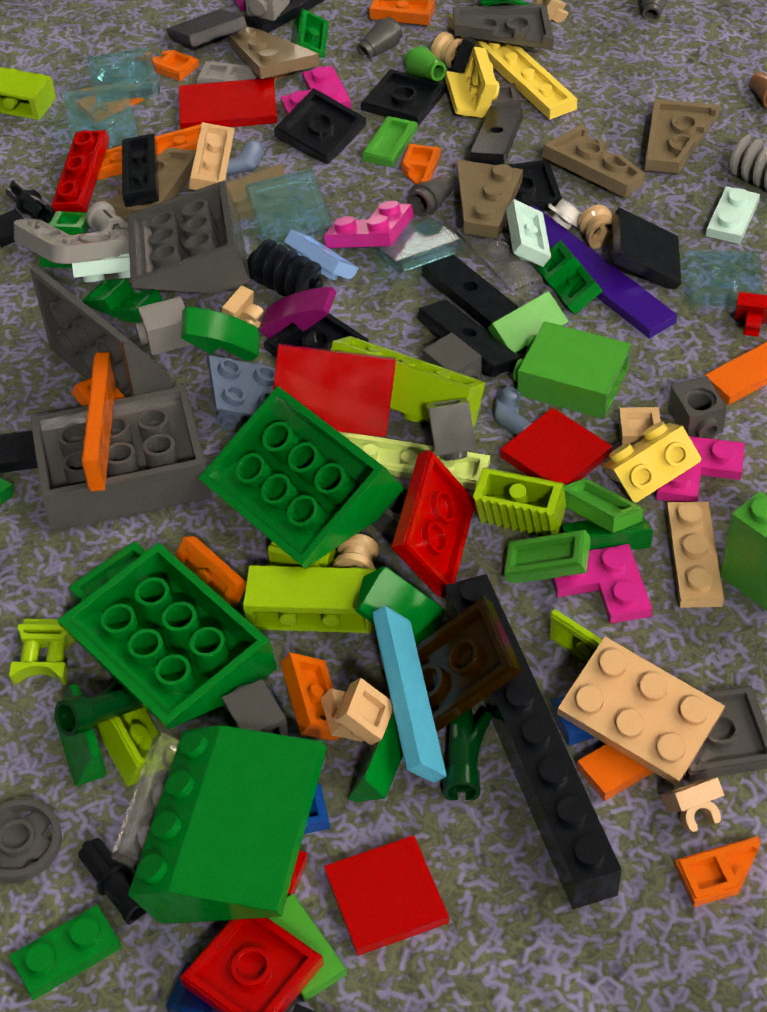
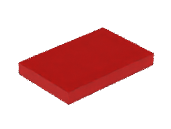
(228, 103)
(339, 387)
(433, 523)

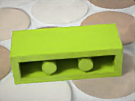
(305, 599)

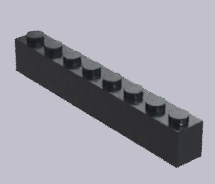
(545, 769)

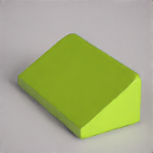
(572, 636)
(128, 742)

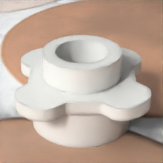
(565, 214)

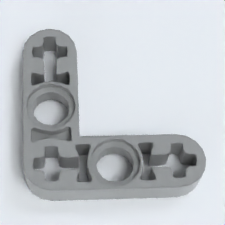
(67, 248)

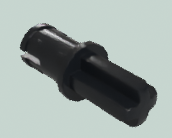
(29, 201)
(111, 878)

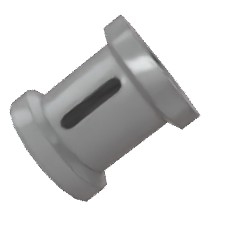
(100, 221)

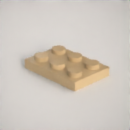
(640, 710)

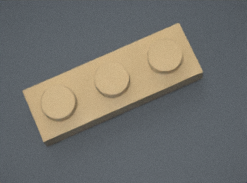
(211, 155)
(694, 555)

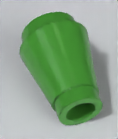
(424, 64)

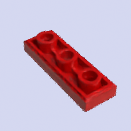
(80, 171)

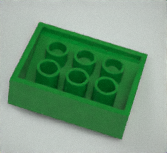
(300, 479)
(169, 638)
(228, 826)

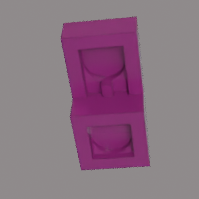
(301, 308)

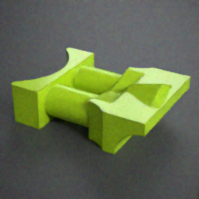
(37, 635)

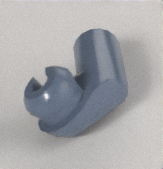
(248, 158)
(507, 411)

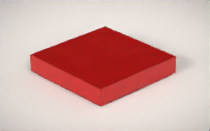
(556, 449)
(386, 895)
(252, 968)

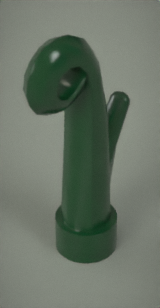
(82, 713)
(463, 756)

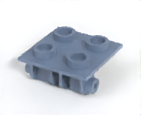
(238, 388)

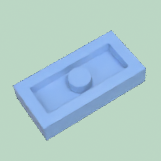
(331, 263)

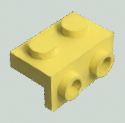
(476, 88)
(653, 460)

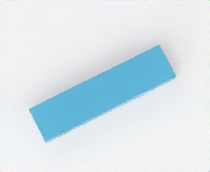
(408, 695)

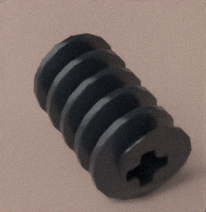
(283, 269)

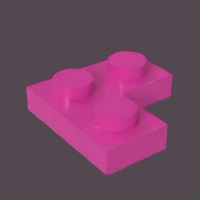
(322, 79)
(378, 231)
(718, 459)
(616, 578)

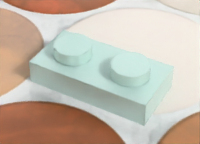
(733, 215)
(528, 233)
(95, 269)

